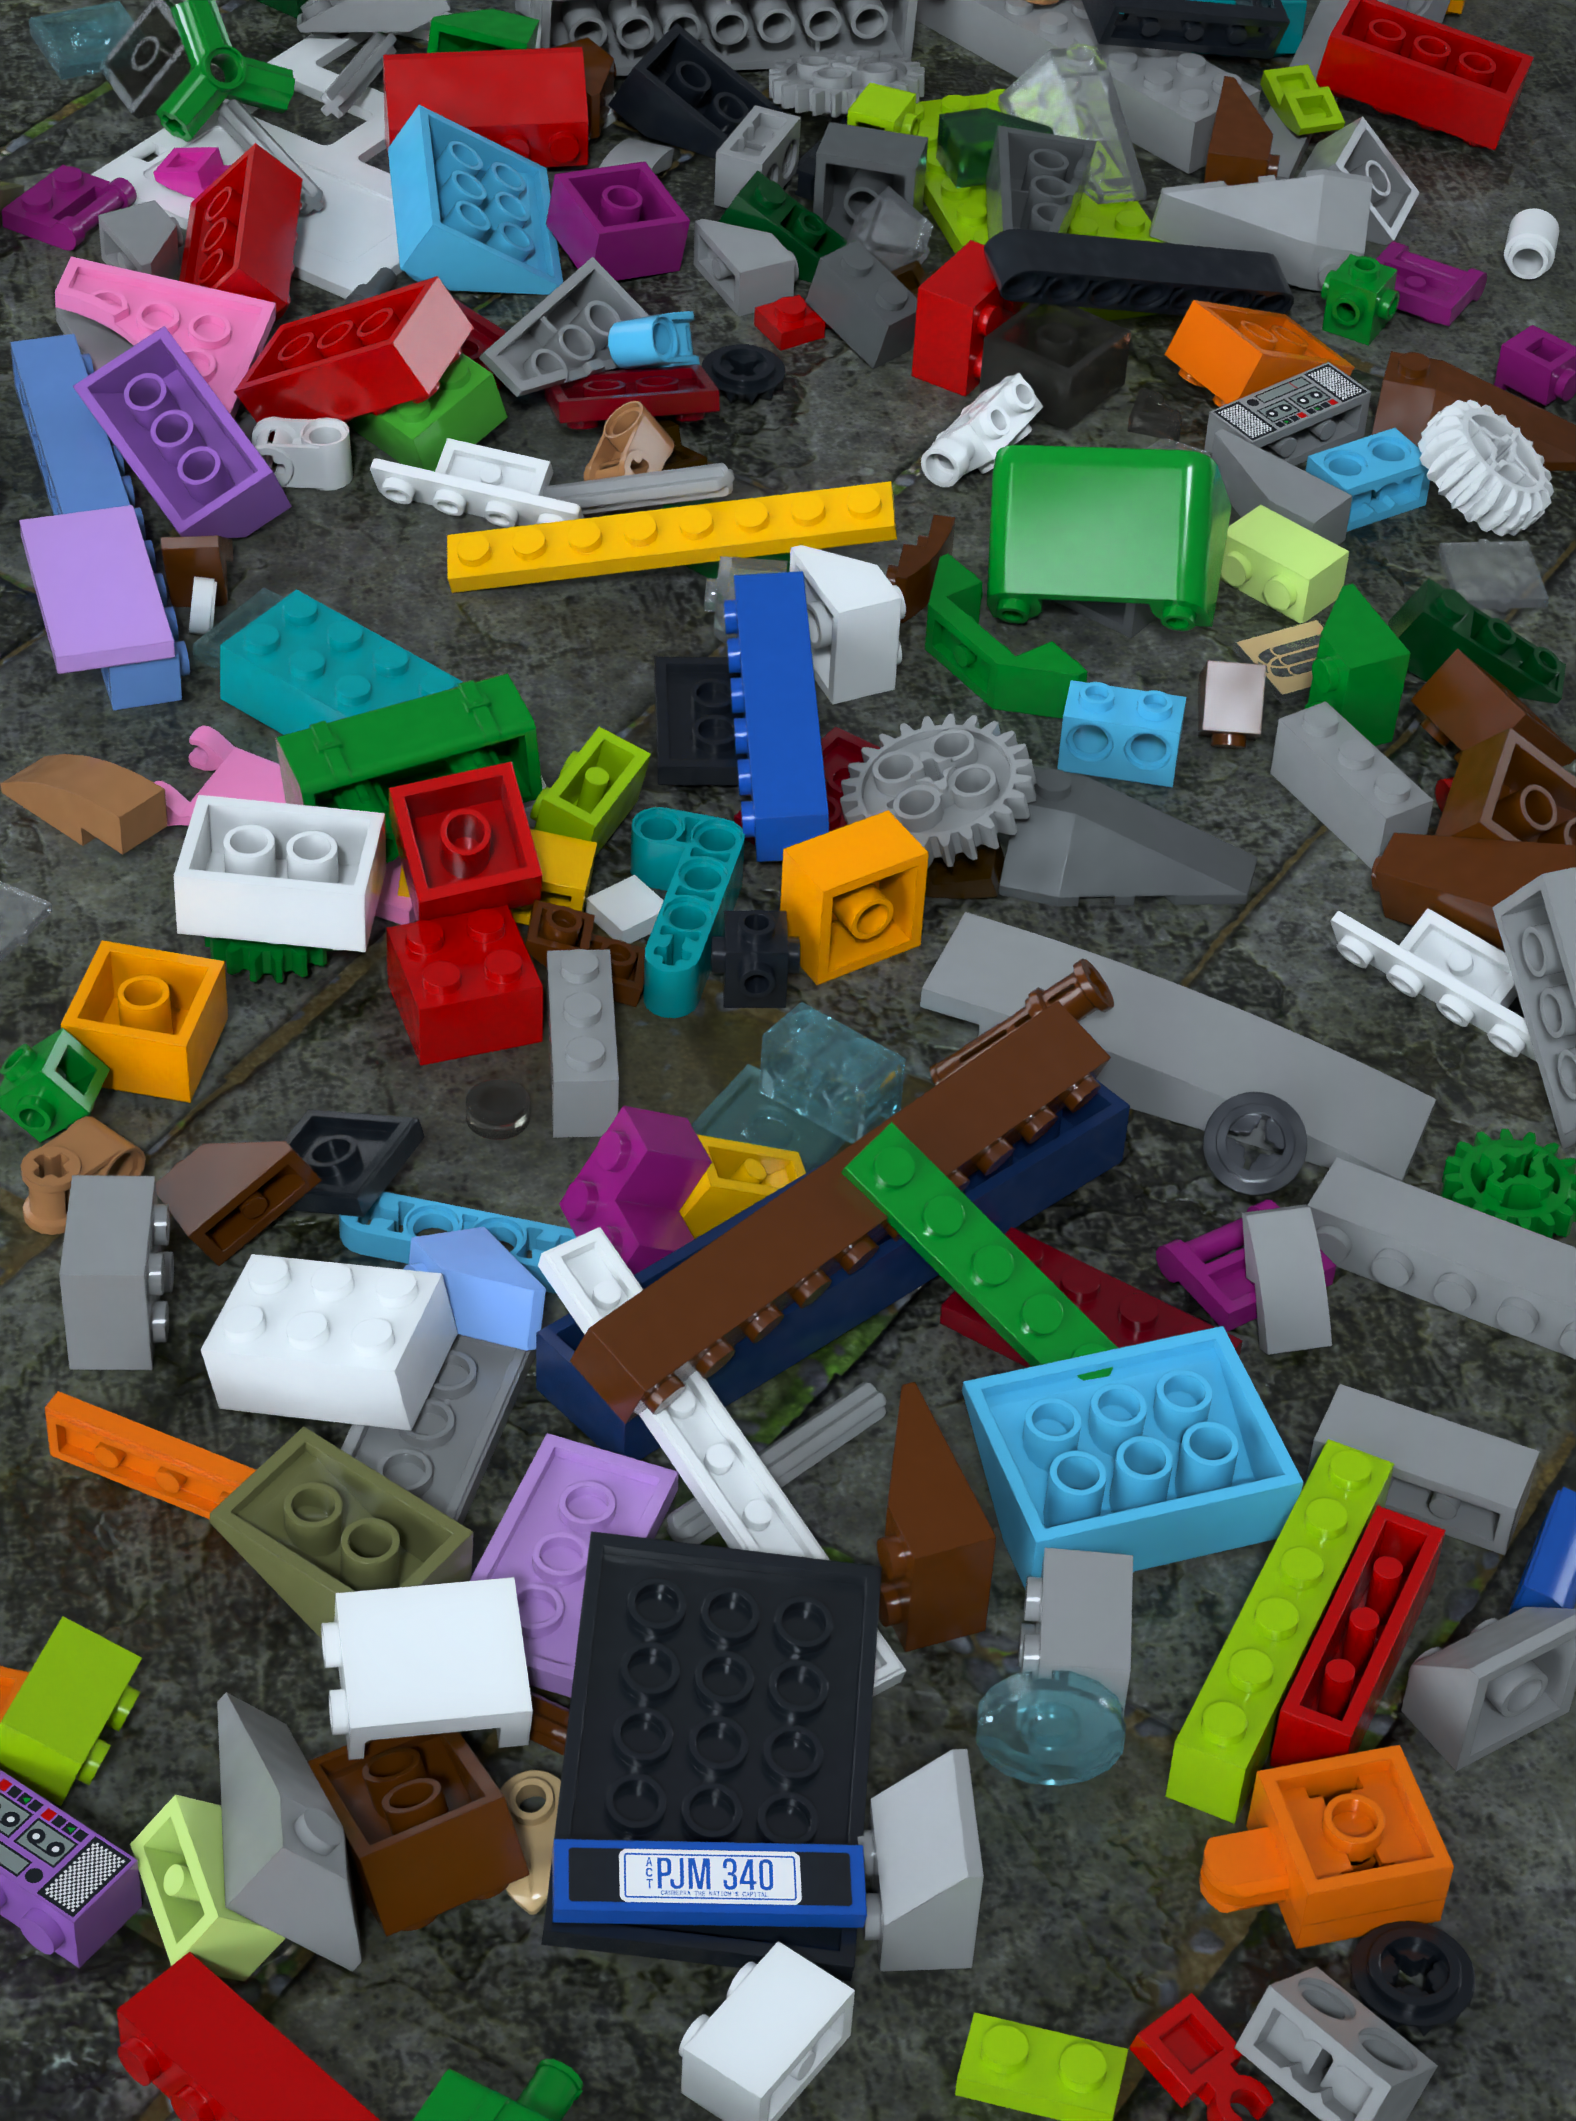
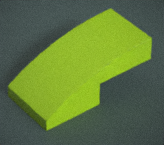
(1300, 101)

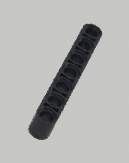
(1131, 273)

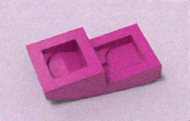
(190, 169)

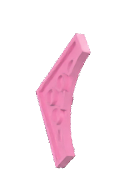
(213, 327)

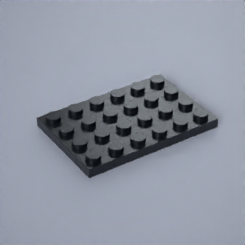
(718, 1708)

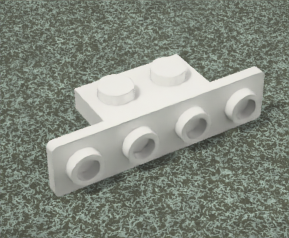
(480, 483)
(1448, 967)

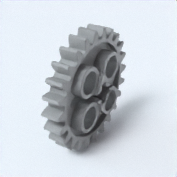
(834, 81)
(945, 785)

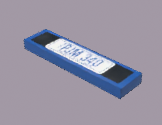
(708, 1883)

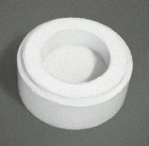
(202, 605)

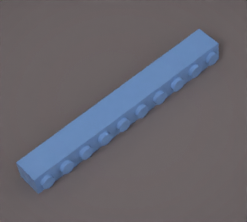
(88, 474)

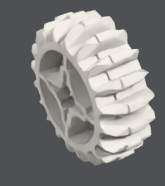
(1485, 468)

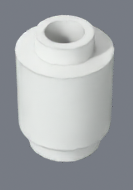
(1531, 243)

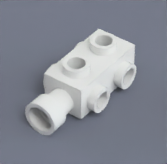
(991, 422)

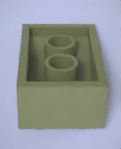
(333, 1525)

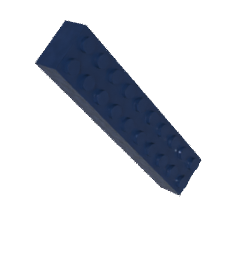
(1028, 1182)

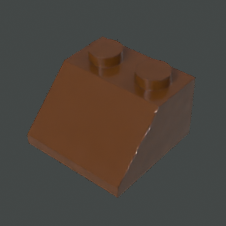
(1471, 706)

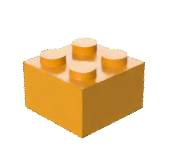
(854, 895)
(150, 1017)

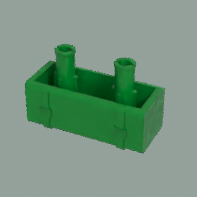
(421, 739)

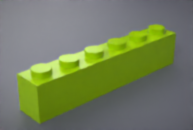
(1245, 1690)

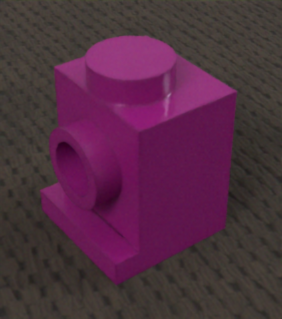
(1537, 366)

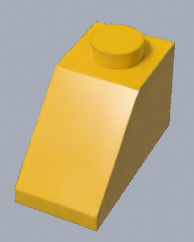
(736, 1180)

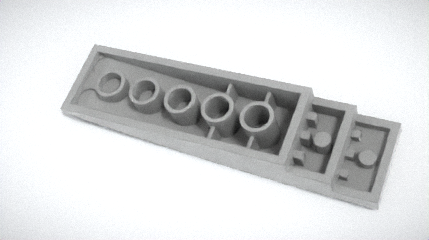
(1186, 1051)

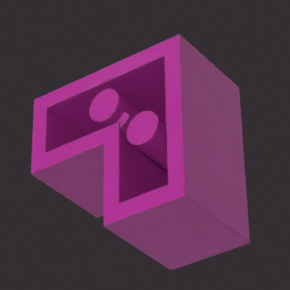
(638, 1185)

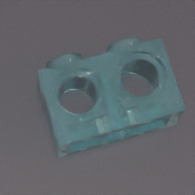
(830, 1073)

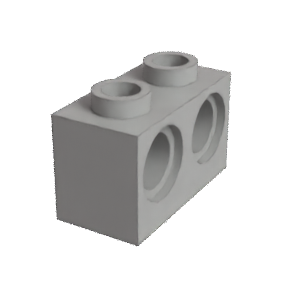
(761, 142)
(1333, 2052)

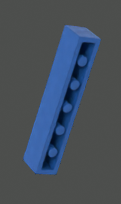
(779, 713)

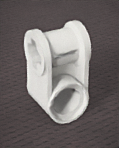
(306, 451)

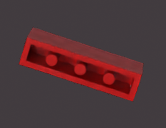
(1359, 1640)
(222, 2055)

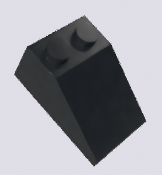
(686, 95)

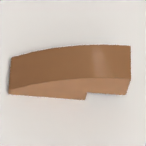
(90, 799)

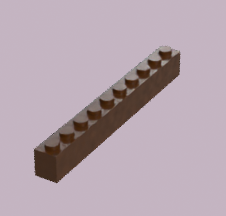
(826, 1224)

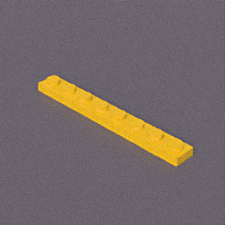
(670, 537)

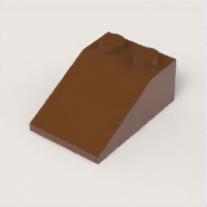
(1239, 140)
(1510, 794)
(935, 1537)
(421, 1826)

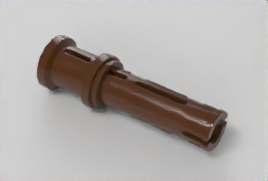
(1078, 992)

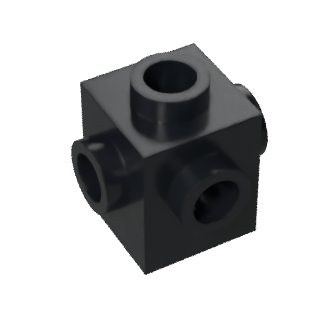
(755, 945)

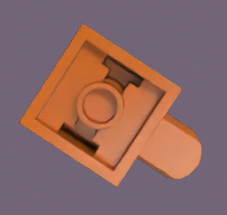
(1307, 1830)

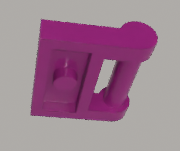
(66, 206)
(1430, 287)
(1221, 1284)

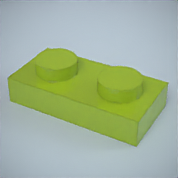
(1040, 2071)

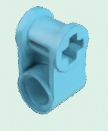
(653, 341)

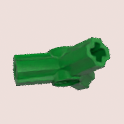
(199, 92)

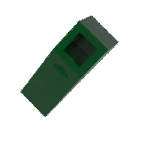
(770, 209)
(1442, 620)

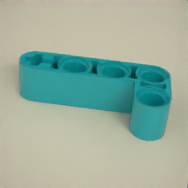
(702, 871)

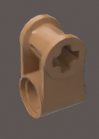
(629, 444)
(82, 1149)

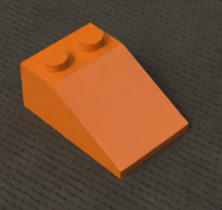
(1244, 350)

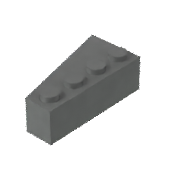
(1035, 180)

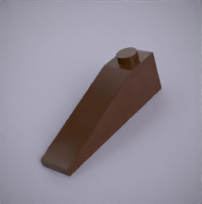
(1422, 386)

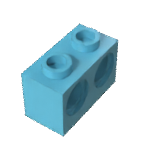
(1379, 474)
(1121, 733)

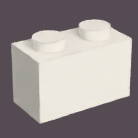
(766, 2038)

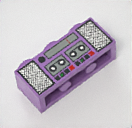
(60, 1877)

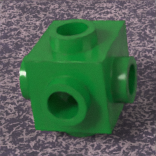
(1359, 299)
(51, 1084)

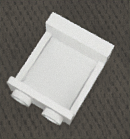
(428, 1663)

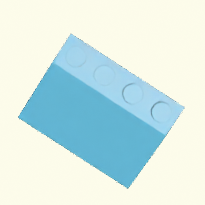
(470, 210)
(1138, 1463)

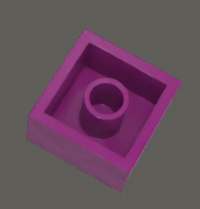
(619, 219)

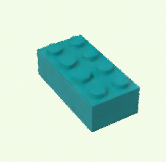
(316, 666)

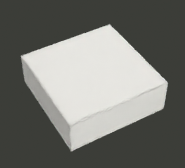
(625, 909)

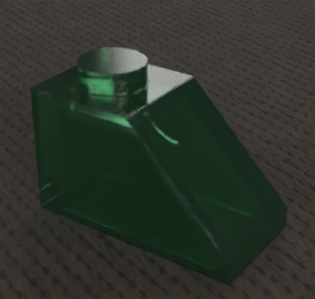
(968, 140)

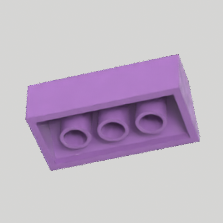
(182, 441)

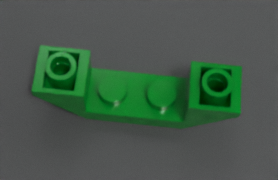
(1023, 683)

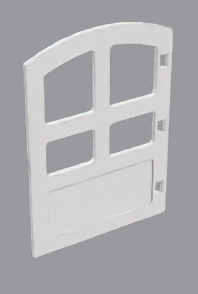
(356, 225)

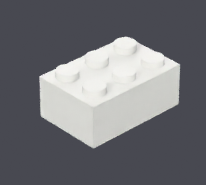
(280, 873)
(330, 1341)

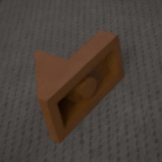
(196, 557)

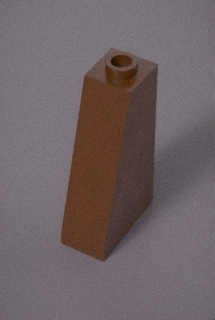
(1460, 877)

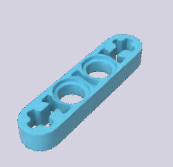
(390, 1210)

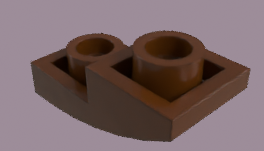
(919, 564)
(564, 928)

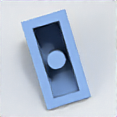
(485, 1284)

